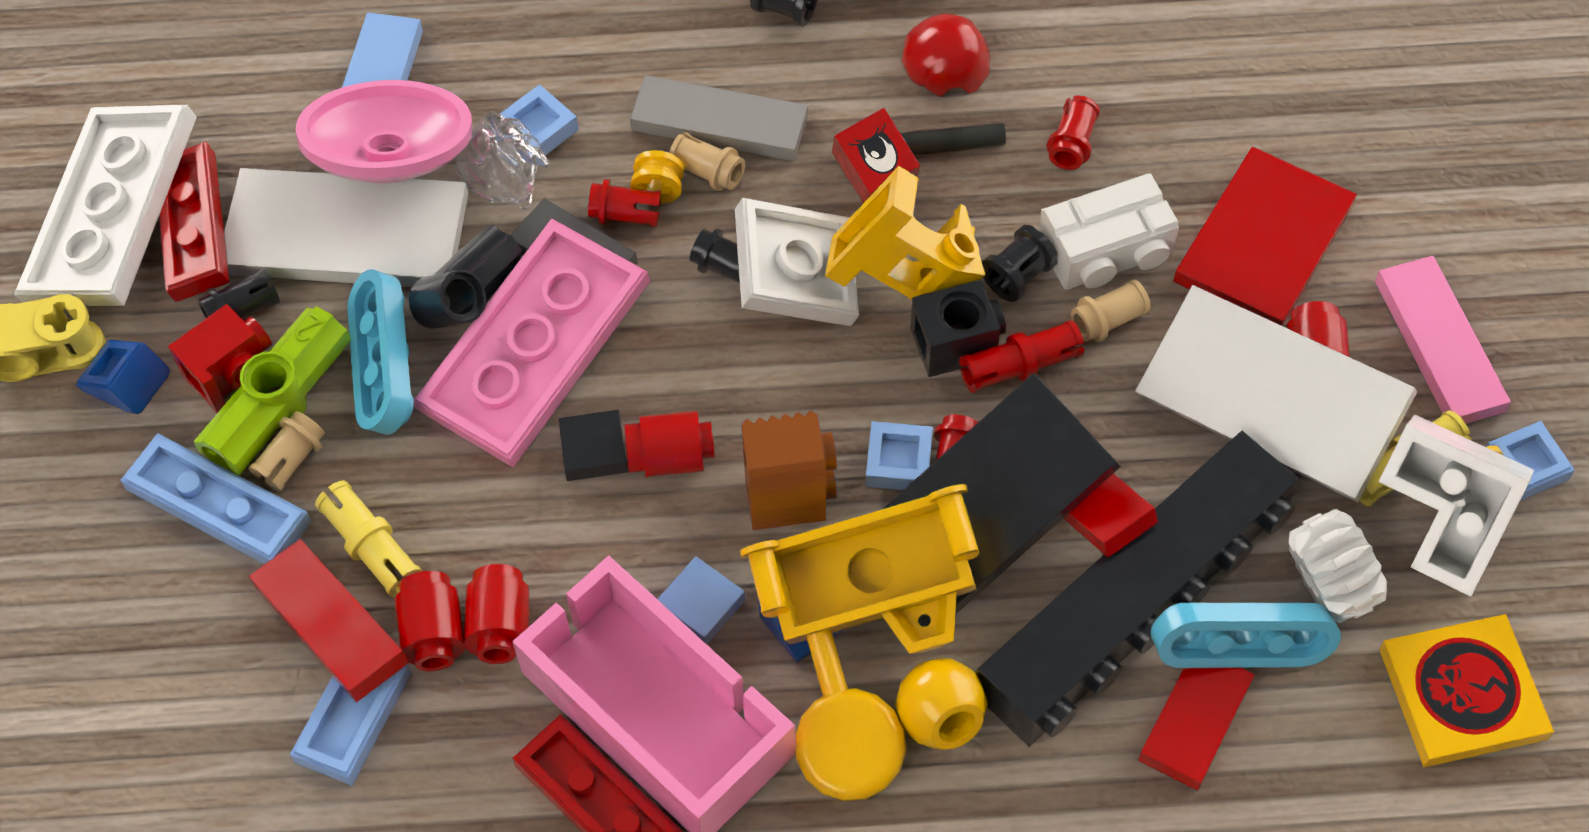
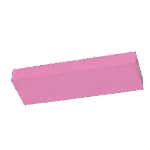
(1442, 340)

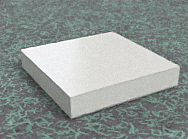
(785, 263)

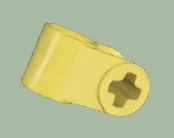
(37, 335)

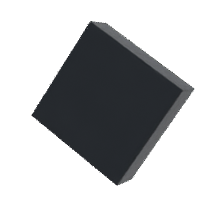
(592, 445)

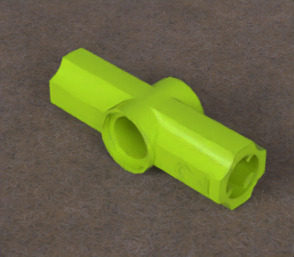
(254, 415)

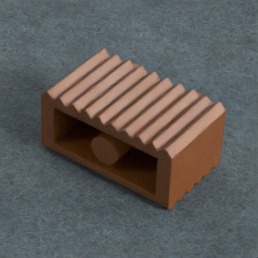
(788, 470)

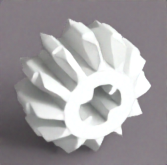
(1338, 565)

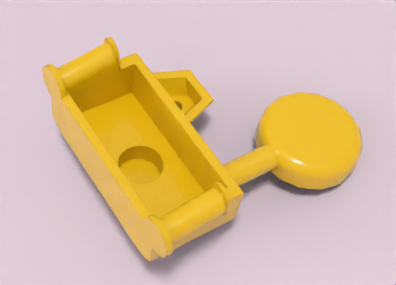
(852, 573)

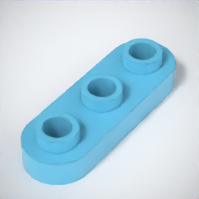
(379, 353)
(1245, 635)

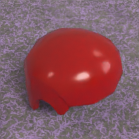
(946, 54)

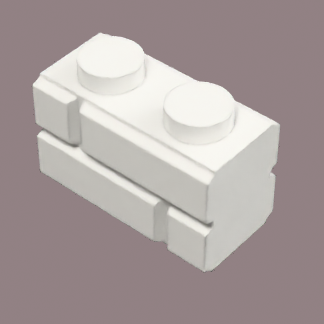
(1110, 232)

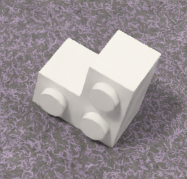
(1470, 489)

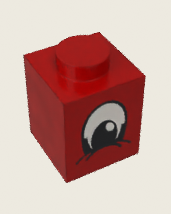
(872, 152)

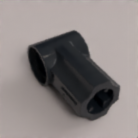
(467, 278)

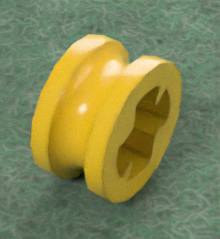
(658, 171)

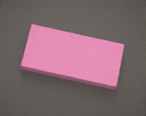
(532, 342)

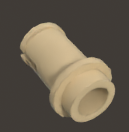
(711, 163)
(1110, 310)
(287, 450)

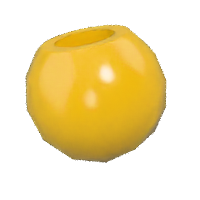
(941, 703)

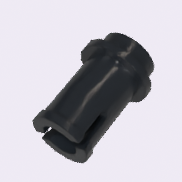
(716, 254)
(240, 296)

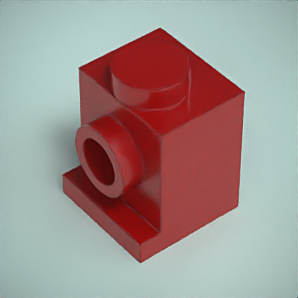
(216, 351)

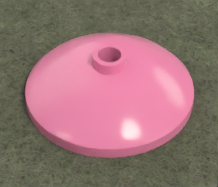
(384, 130)

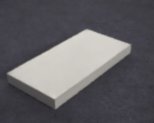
(107, 204)
(341, 227)
(1282, 389)

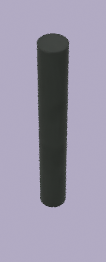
(955, 138)

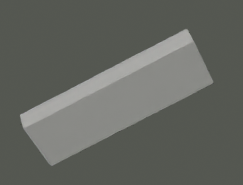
(719, 117)

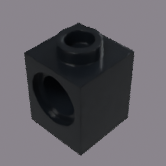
(964, 305)

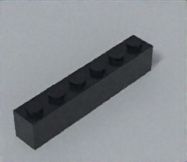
(1115, 602)

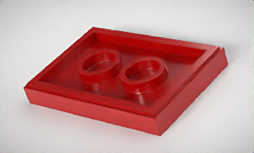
(1266, 236)

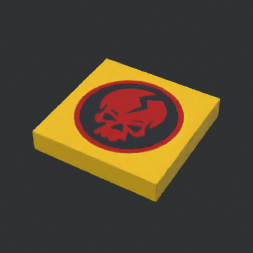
(1465, 690)

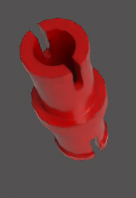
(1021, 356)

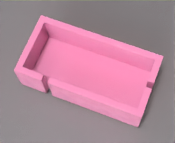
(656, 699)

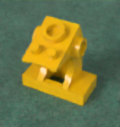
(886, 232)

